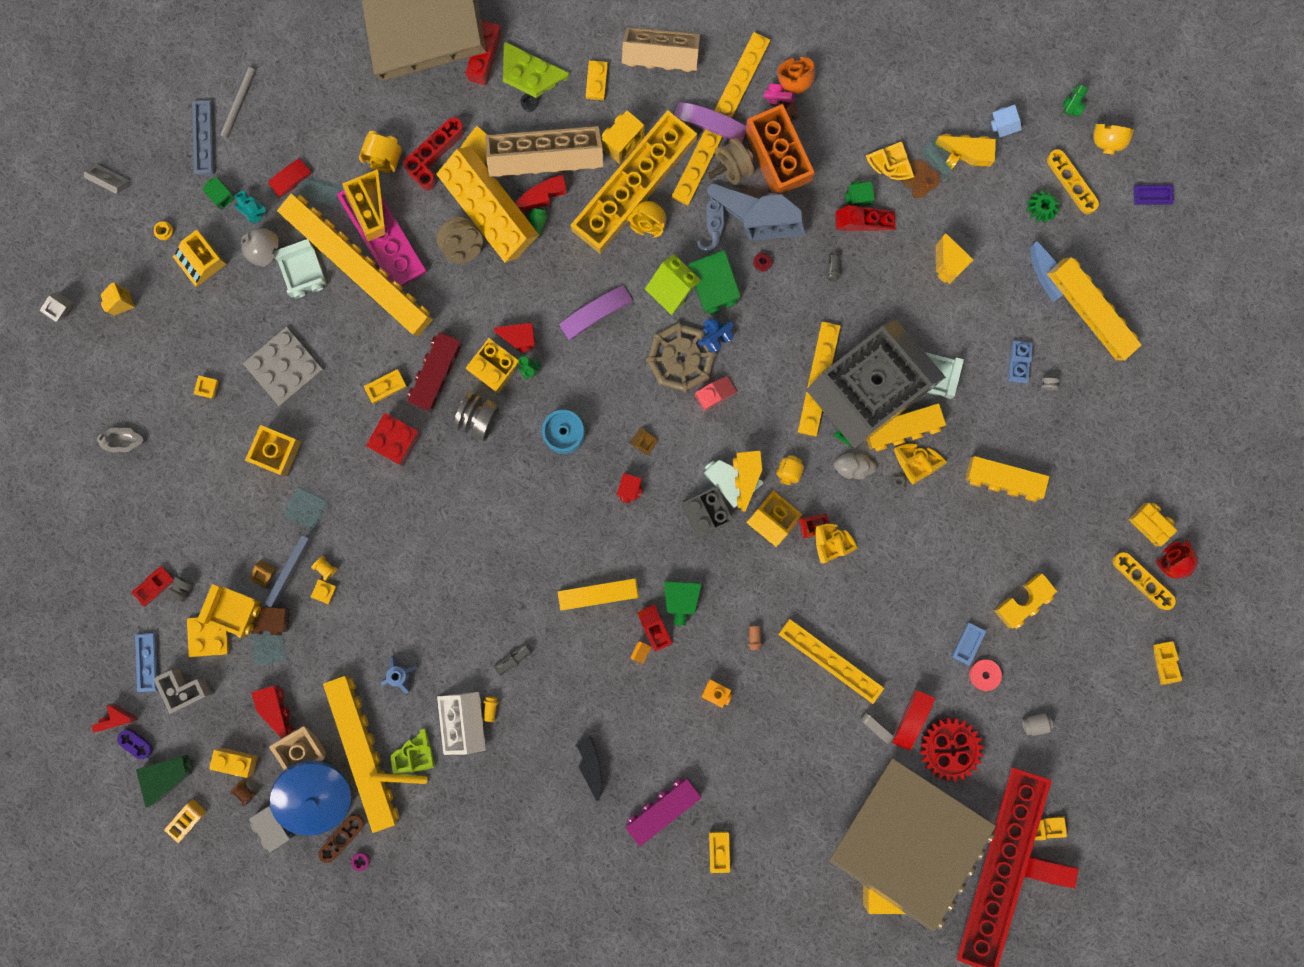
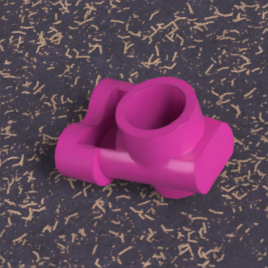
(775, 94)

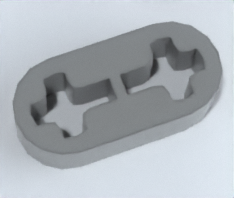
(875, 727)

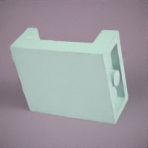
(300, 268)
(951, 370)

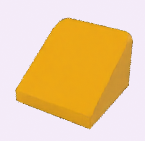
(640, 652)

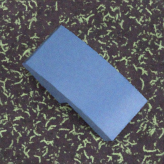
(1020, 361)

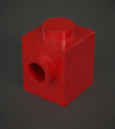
(629, 488)

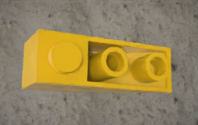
(971, 150)
(749, 470)

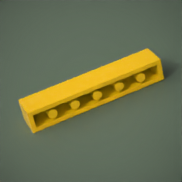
(1094, 308)

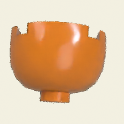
(796, 75)

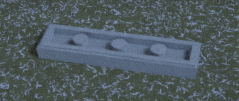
(203, 137)
(288, 571)

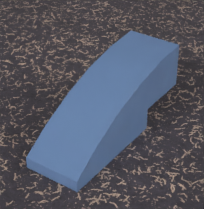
(1042, 265)

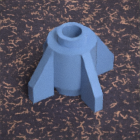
(403, 675)

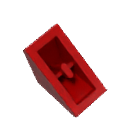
(808, 525)

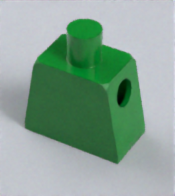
(681, 599)

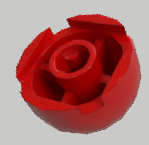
(1182, 560)

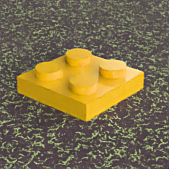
(206, 639)

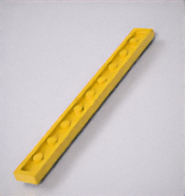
(727, 106)

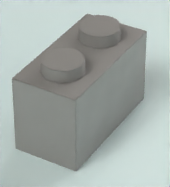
(269, 830)

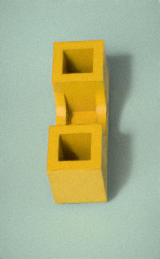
(1039, 592)

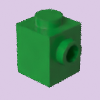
(859, 194)

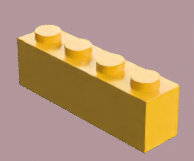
(907, 426)
(1007, 478)

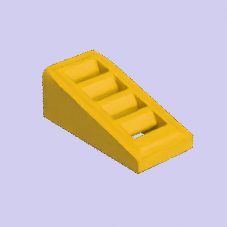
(192, 810)

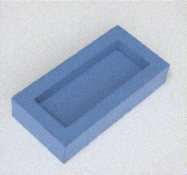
(968, 644)

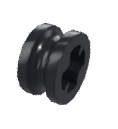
(529, 109)

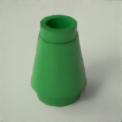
(538, 220)

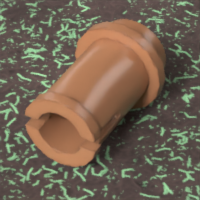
(754, 638)

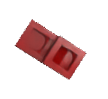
(288, 177)
(153, 586)

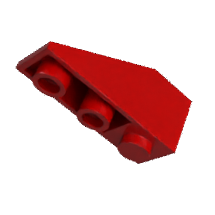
(864, 219)
(271, 708)

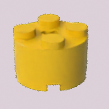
(380, 152)

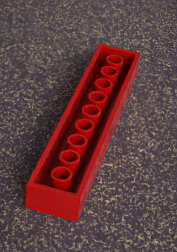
(1003, 869)

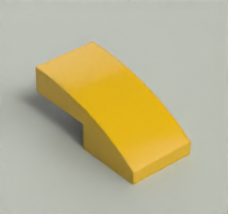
(1166, 662)
(1051, 828)

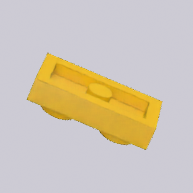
(596, 80)
(385, 386)
(719, 852)

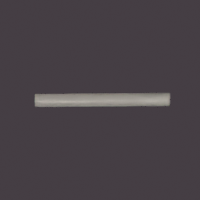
(237, 102)

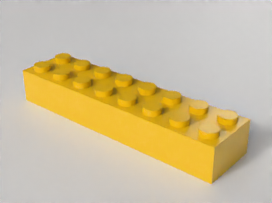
(634, 181)

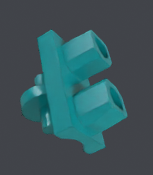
(249, 207)

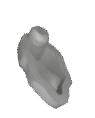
(119, 440)
(855, 466)

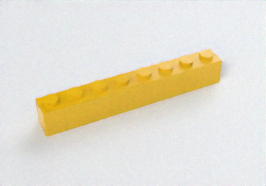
(360, 752)

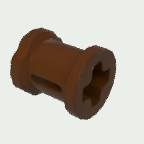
(243, 793)

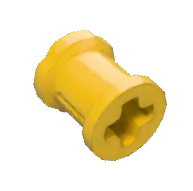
(324, 568)

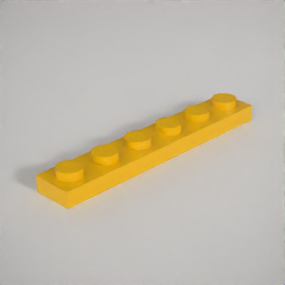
(822, 361)
(831, 661)

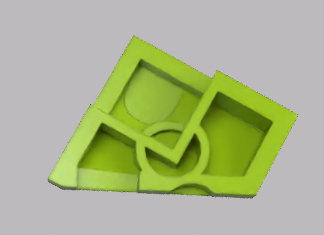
(407, 759)

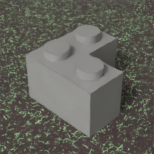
(178, 694)

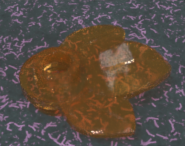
(918, 182)

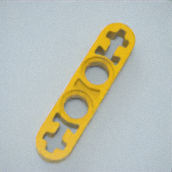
(1076, 179)
(1145, 578)

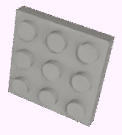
(283, 366)

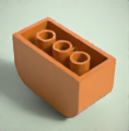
(778, 150)

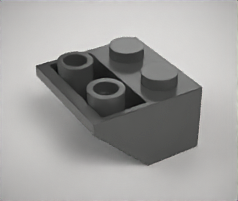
(707, 512)

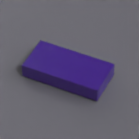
(1153, 195)

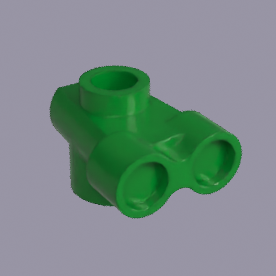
(1073, 104)
(528, 367)

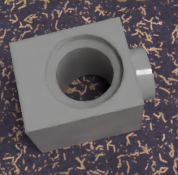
(56, 306)

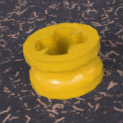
(952, 160)

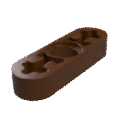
(335, 852)

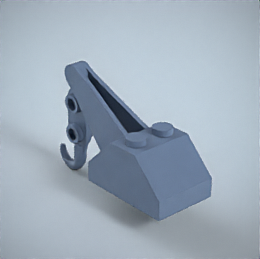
(763, 218)

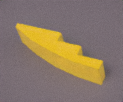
(598, 594)

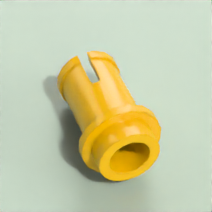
(490, 708)

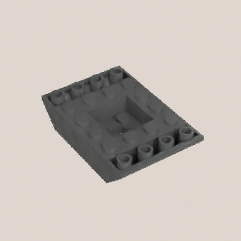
(857, 403)

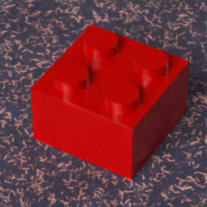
(393, 439)

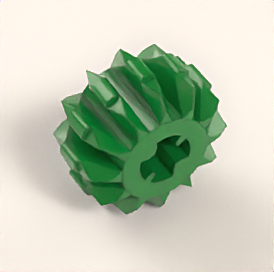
(1036, 203)

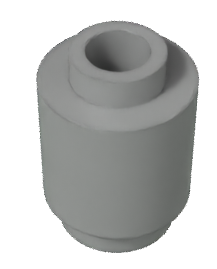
(1037, 725)

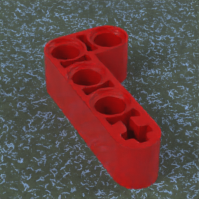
(437, 150)

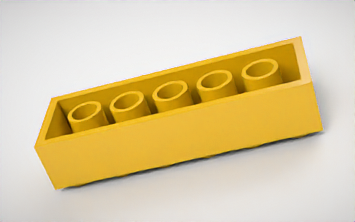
(487, 204)

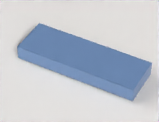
(146, 661)

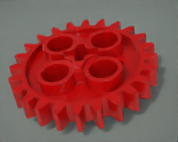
(952, 767)

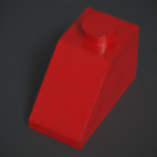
(518, 336)
(654, 628)

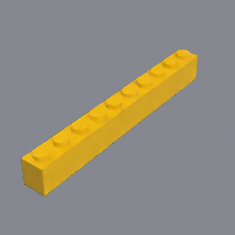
(355, 265)

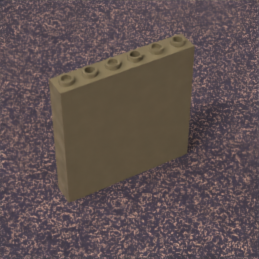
(421, 34)
(913, 845)

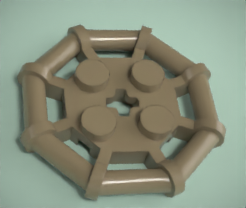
(680, 368)

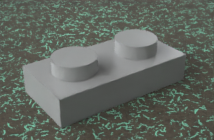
(106, 178)

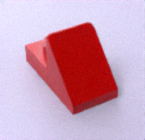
(117, 717)

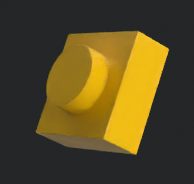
(206, 387)
(323, 591)

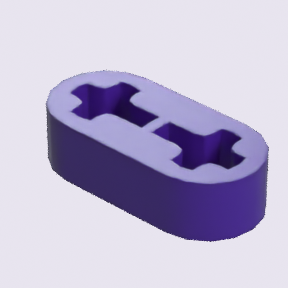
(132, 747)

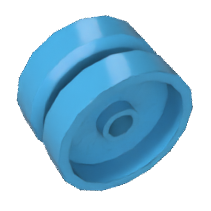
(552, 431)

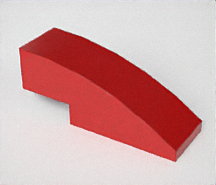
(539, 195)
(913, 719)
(1052, 872)

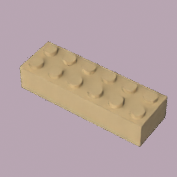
(544, 151)

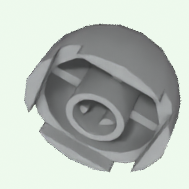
(259, 245)

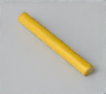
(397, 778)

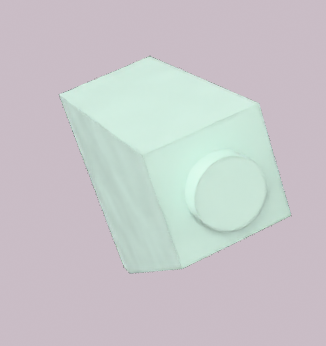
(723, 477)

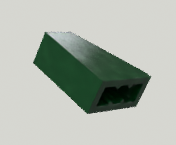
(162, 778)

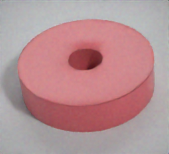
(994, 675)

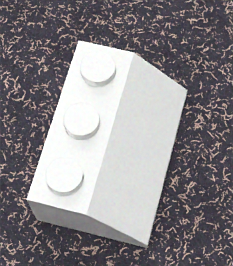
(461, 723)

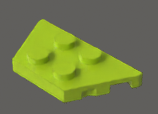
(529, 72)

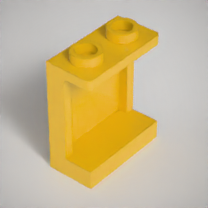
(229, 610)

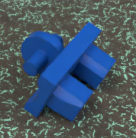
(716, 331)

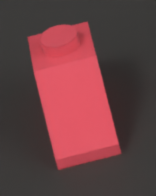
(715, 393)

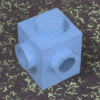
(1006, 121)

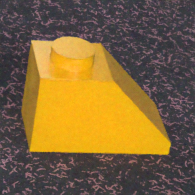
(116, 299)

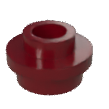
(762, 267)

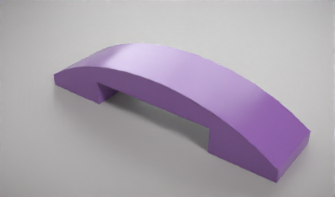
(710, 121)
(595, 311)

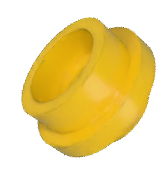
(159, 226)

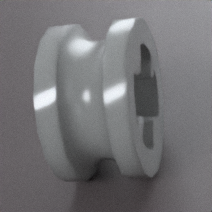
(1050, 383)

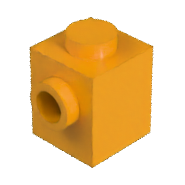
(717, 693)

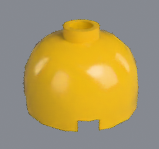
(1112, 138)
(645, 216)

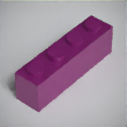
(663, 811)

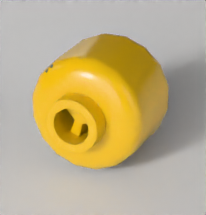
(790, 470)

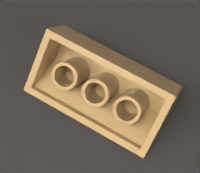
(660, 49)

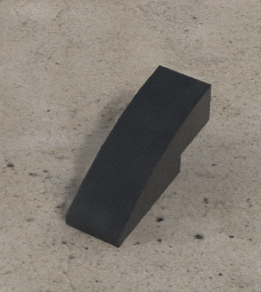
(590, 766)

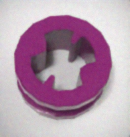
(357, 856)

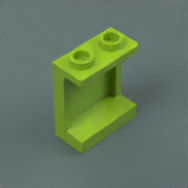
(672, 284)

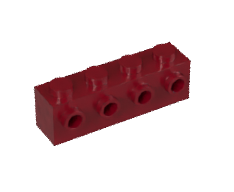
(434, 372)

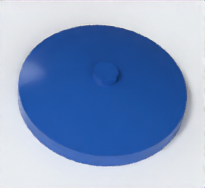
(310, 797)

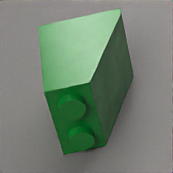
(716, 284)

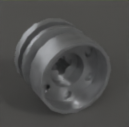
(472, 414)

